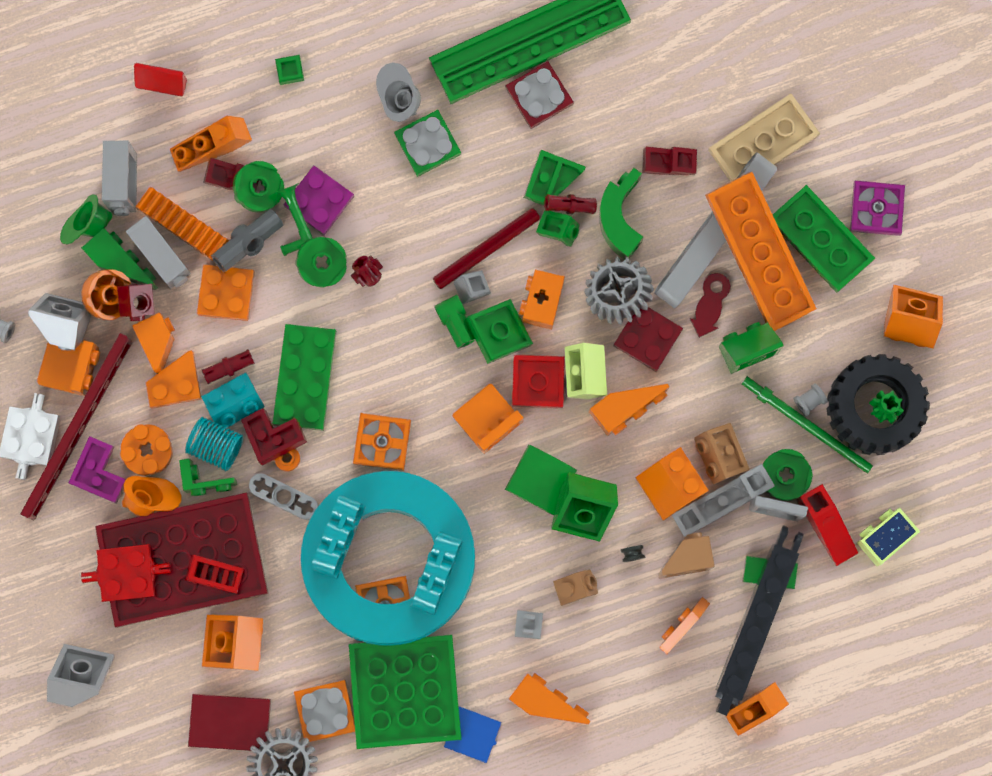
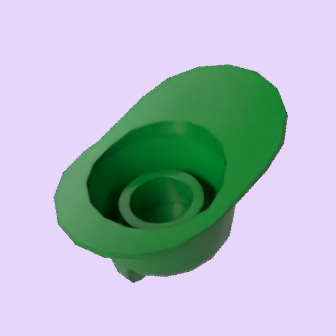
(85, 221)

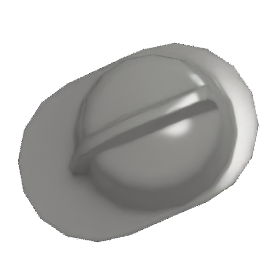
(397, 92)

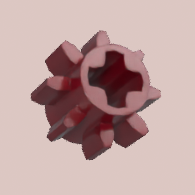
(366, 271)

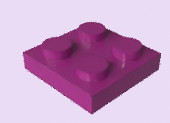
(321, 199)

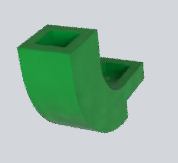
(615, 230)

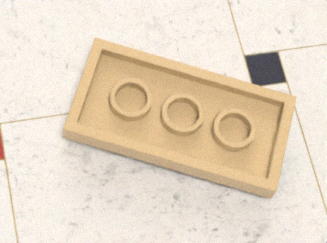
(772, 134)

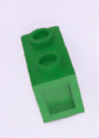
(190, 474)

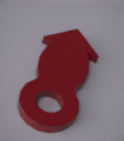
(710, 305)

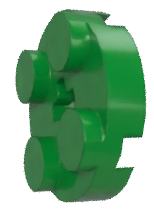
(249, 175)
(335, 262)
(797, 466)

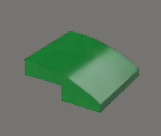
(539, 479)

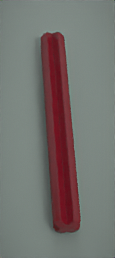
(486, 248)

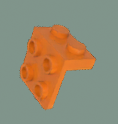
(69, 369)

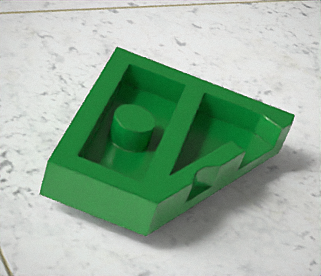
(551, 176)

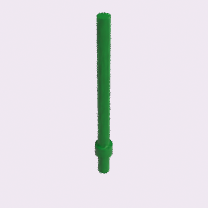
(766, 395)

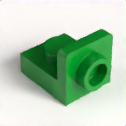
(558, 227)

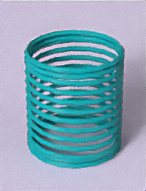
(232, 451)

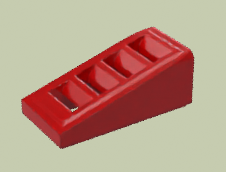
(195, 560)

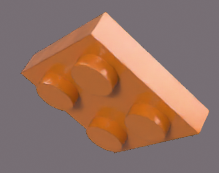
(225, 293)

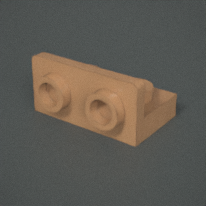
(721, 453)

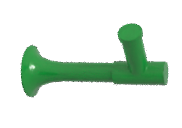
(304, 232)

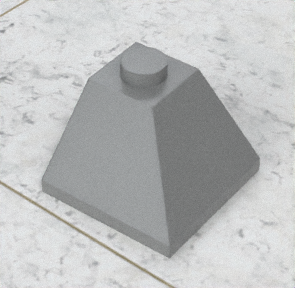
(60, 320)
(77, 675)

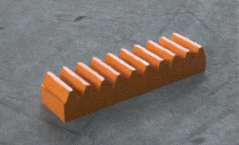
(180, 223)

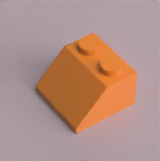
(914, 316)
(672, 483)
(232, 642)

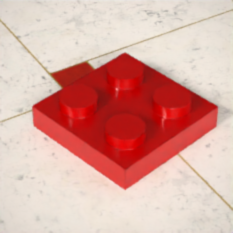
(538, 381)

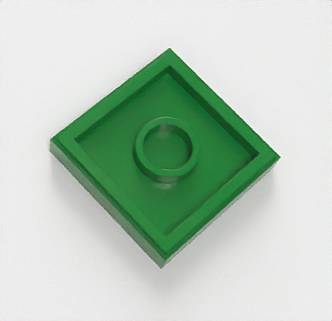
(499, 331)

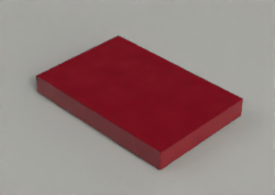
(228, 722)

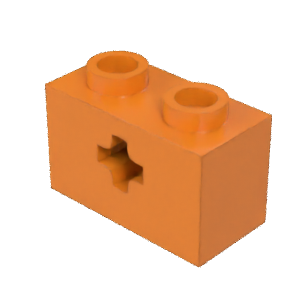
(548, 285)

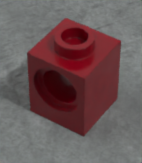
(126, 299)

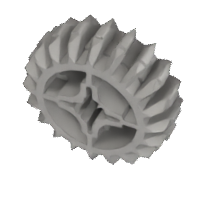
(640, 282)
(266, 747)

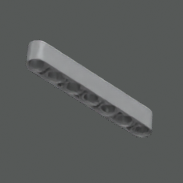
(705, 243)

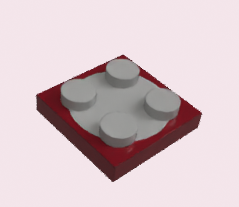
(539, 95)

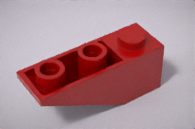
(828, 524)

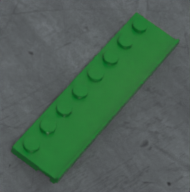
(524, 44)

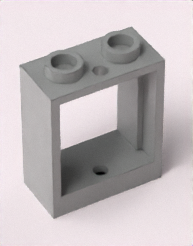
(119, 177)

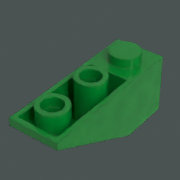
(108, 254)

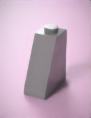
(158, 253)

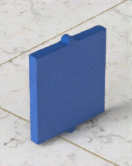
(477, 735)

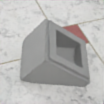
(471, 286)

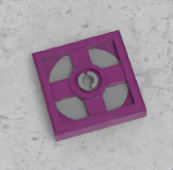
(877, 208)

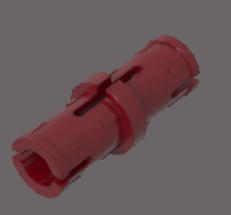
(570, 204)
(228, 366)

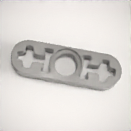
(281, 486)

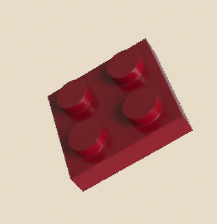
(648, 338)

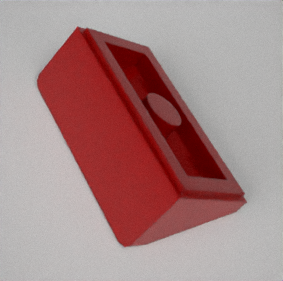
(159, 79)

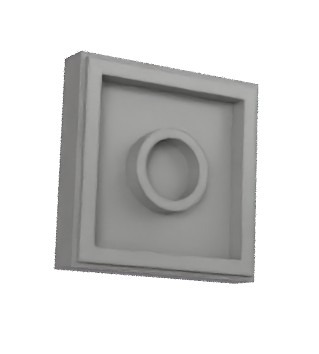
(778, 508)

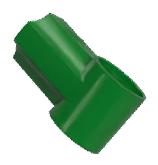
(453, 316)

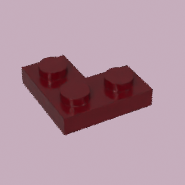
(270, 441)

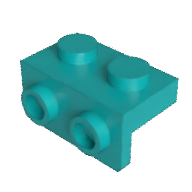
(233, 401)

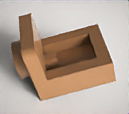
(576, 587)

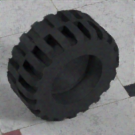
(901, 381)

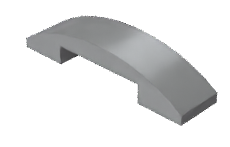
(723, 500)

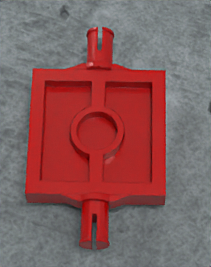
(126, 573)

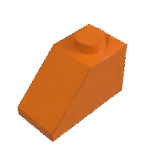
(156, 339)
(757, 709)

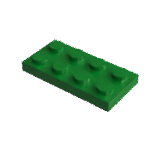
(822, 239)
(304, 376)

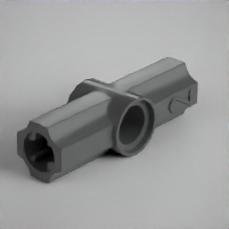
(247, 240)

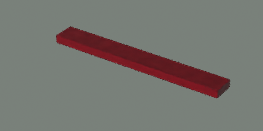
(76, 427)

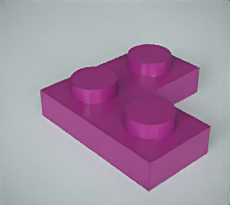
(90, 471)

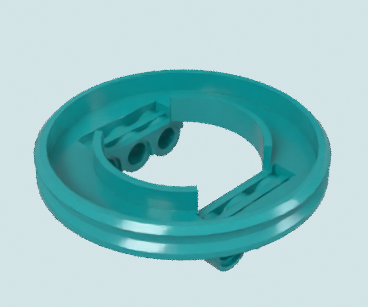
(439, 588)

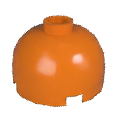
(101, 294)

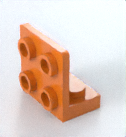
(487, 418)

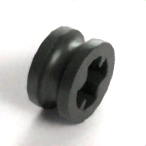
(633, 553)

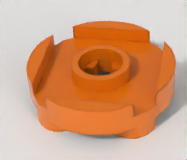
(149, 464)

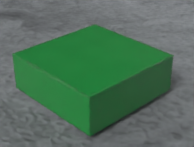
(289, 69)

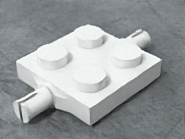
(29, 436)

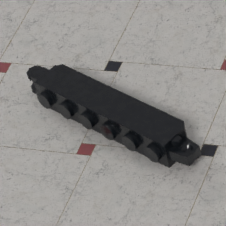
(757, 622)

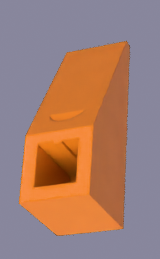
(211, 142)
(621, 406)
(539, 701)

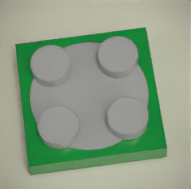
(427, 143)

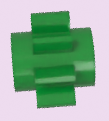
(886, 406)

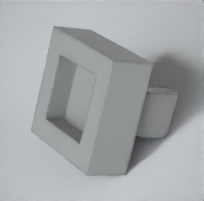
(528, 624)

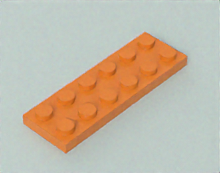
(760, 251)

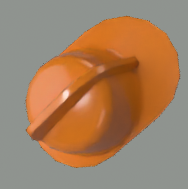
(150, 494)

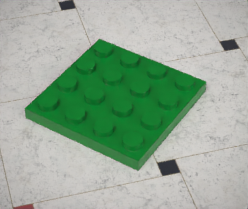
(404, 692)

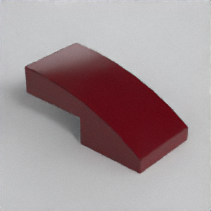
(669, 161)
(222, 174)

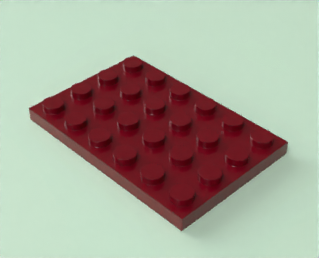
(210, 529)

